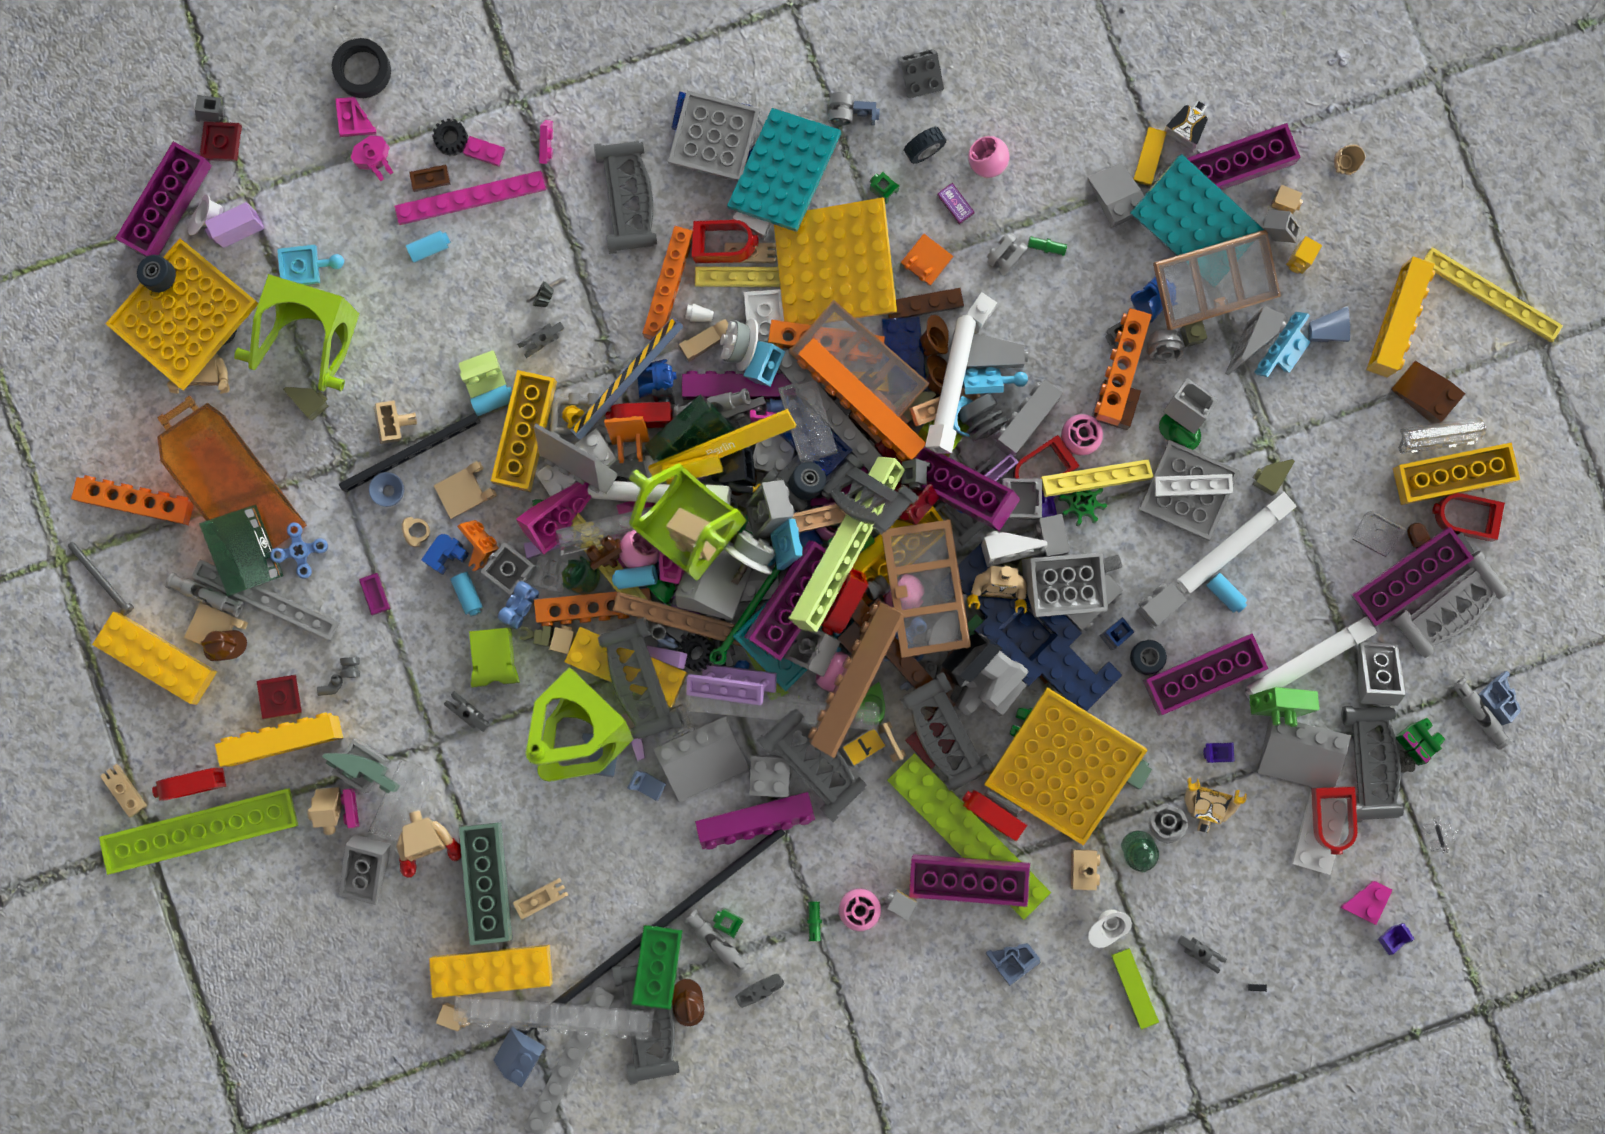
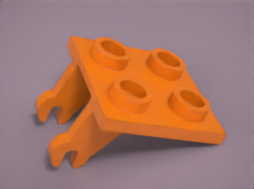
(926, 259)
(627, 430)
(483, 543)

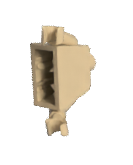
(211, 375)

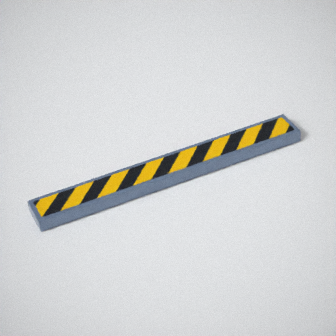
(626, 378)

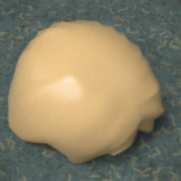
(1349, 159)

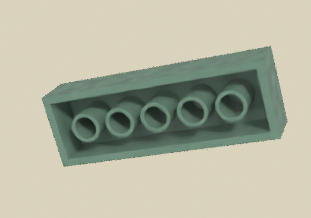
(485, 883)

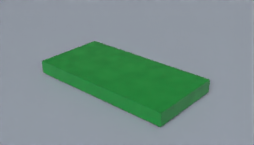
(657, 967)

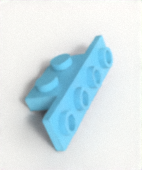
(1286, 348)

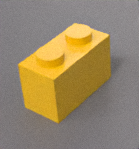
(1303, 255)

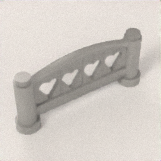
(1415, 625)

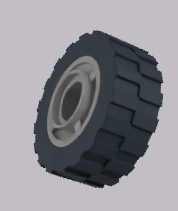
(925, 145)

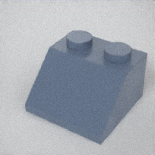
(518, 1056)

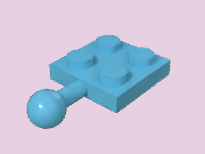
(302, 264)
(990, 380)
(786, 544)

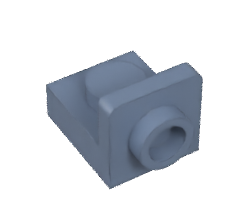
(865, 108)

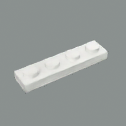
(1193, 485)

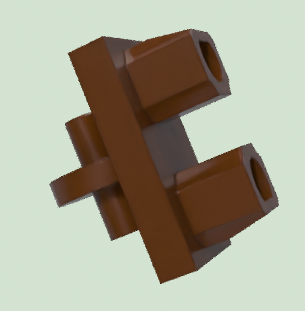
(606, 555)

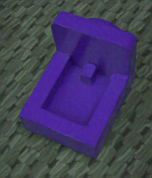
(1048, 506)
(1219, 752)
(1395, 938)

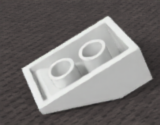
(1007, 547)

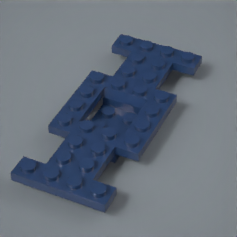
(1033, 646)

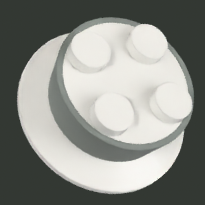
(740, 343)
(751, 553)

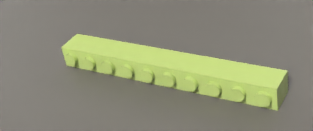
(841, 555)

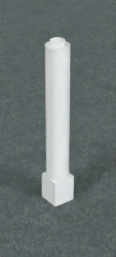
(941, 434)
(629, 492)
(1235, 543)
(1314, 657)

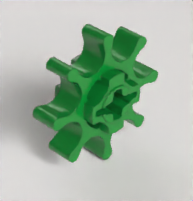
(1083, 509)

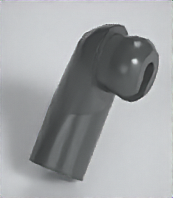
(332, 688)

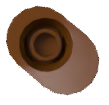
(935, 337)
(937, 369)
(224, 645)
(688, 1002)

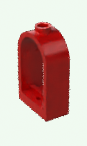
(698, 241)
(654, 413)
(1061, 451)
(1493, 522)
(845, 602)
(189, 784)
(1335, 792)
(994, 815)

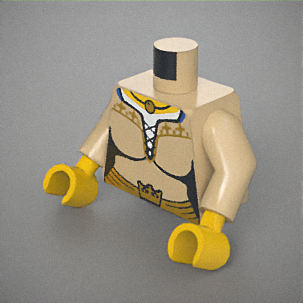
(1000, 583)
(1210, 805)

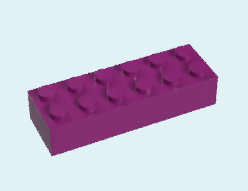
(1248, 157)
(163, 201)
(968, 490)
(1412, 576)
(773, 628)
(1205, 674)
(969, 880)

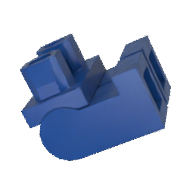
(442, 549)

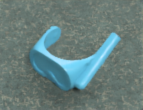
(962, 402)

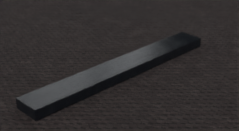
(410, 452)

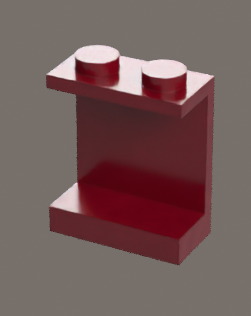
(925, 501)

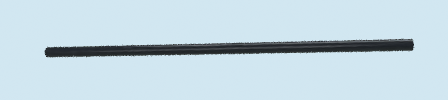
(668, 918)

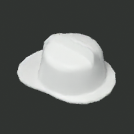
(206, 210)
(1109, 928)

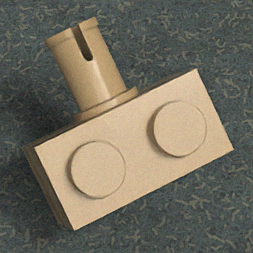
(389, 421)
(325, 809)
(1084, 869)

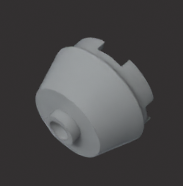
(1164, 346)
(1168, 824)

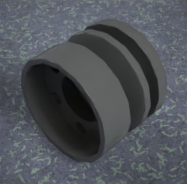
(982, 417)

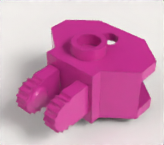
(372, 155)

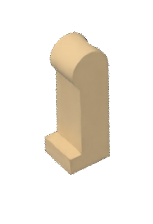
(703, 341)

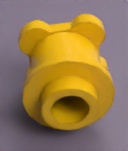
(571, 415)

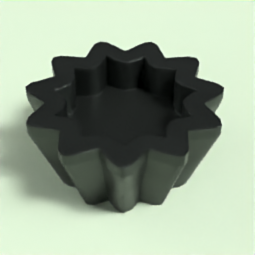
(543, 295)

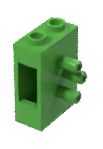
(1284, 703)

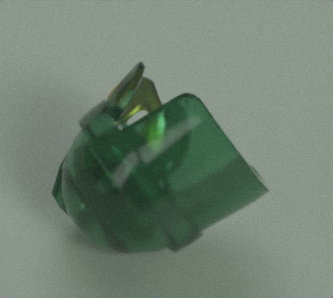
(581, 578)
(1139, 846)

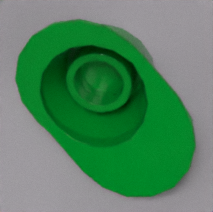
(1179, 434)
(663, 590)

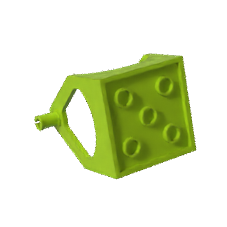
(298, 302)
(693, 497)
(578, 702)

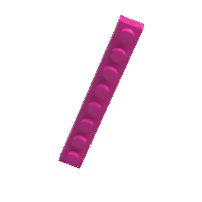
(470, 197)

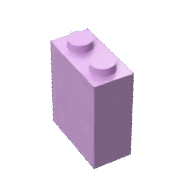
(233, 225)

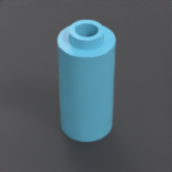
(428, 246)
(491, 400)
(635, 577)
(1227, 593)
(466, 594)

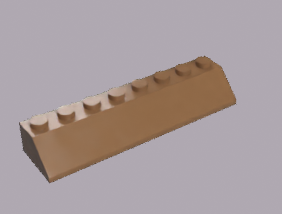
(855, 678)

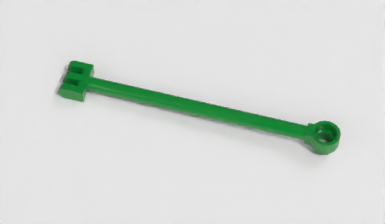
(744, 618)

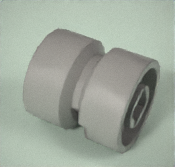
(840, 108)

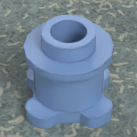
(775, 406)

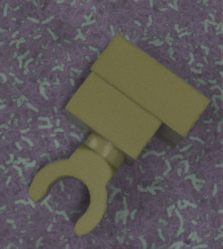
(540, 637)

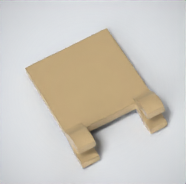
(462, 491)
(210, 619)
(899, 754)

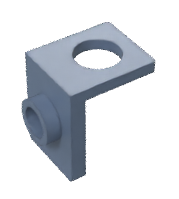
(667, 642)
(647, 785)

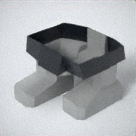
(984, 672)

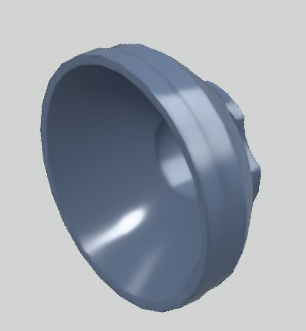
(377, 487)

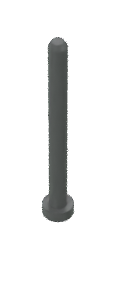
(125, 608)

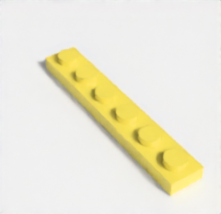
(1096, 478)

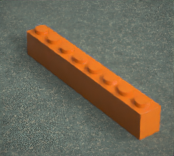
(860, 401)

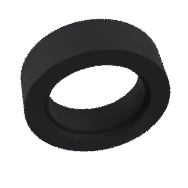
(355, 46)

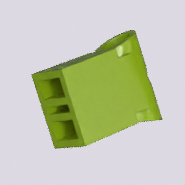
(492, 657)

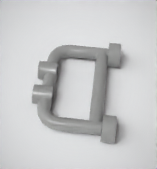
(573, 399)

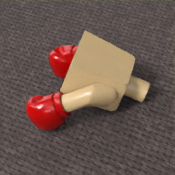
(421, 839)

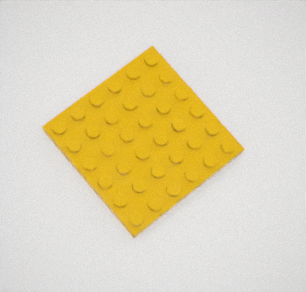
(837, 257)
(188, 321)
(1065, 766)

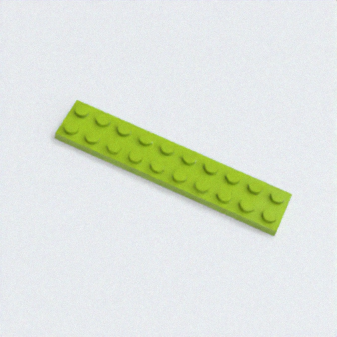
(956, 823)
(198, 831)

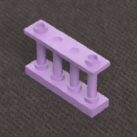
(731, 684)

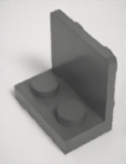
(921, 73)

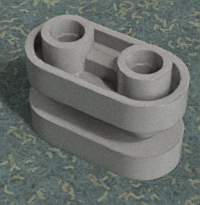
(996, 255)

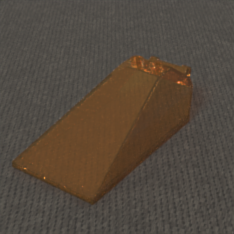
(221, 470)

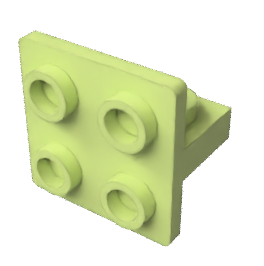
(482, 374)

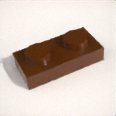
(430, 178)

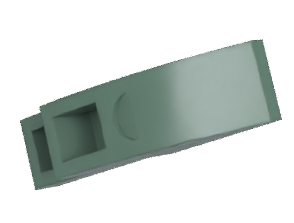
(356, 765)

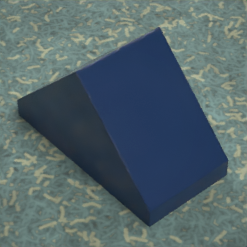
(1117, 634)

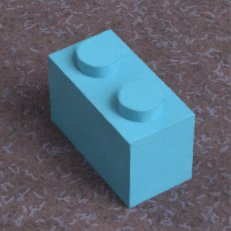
(764, 363)

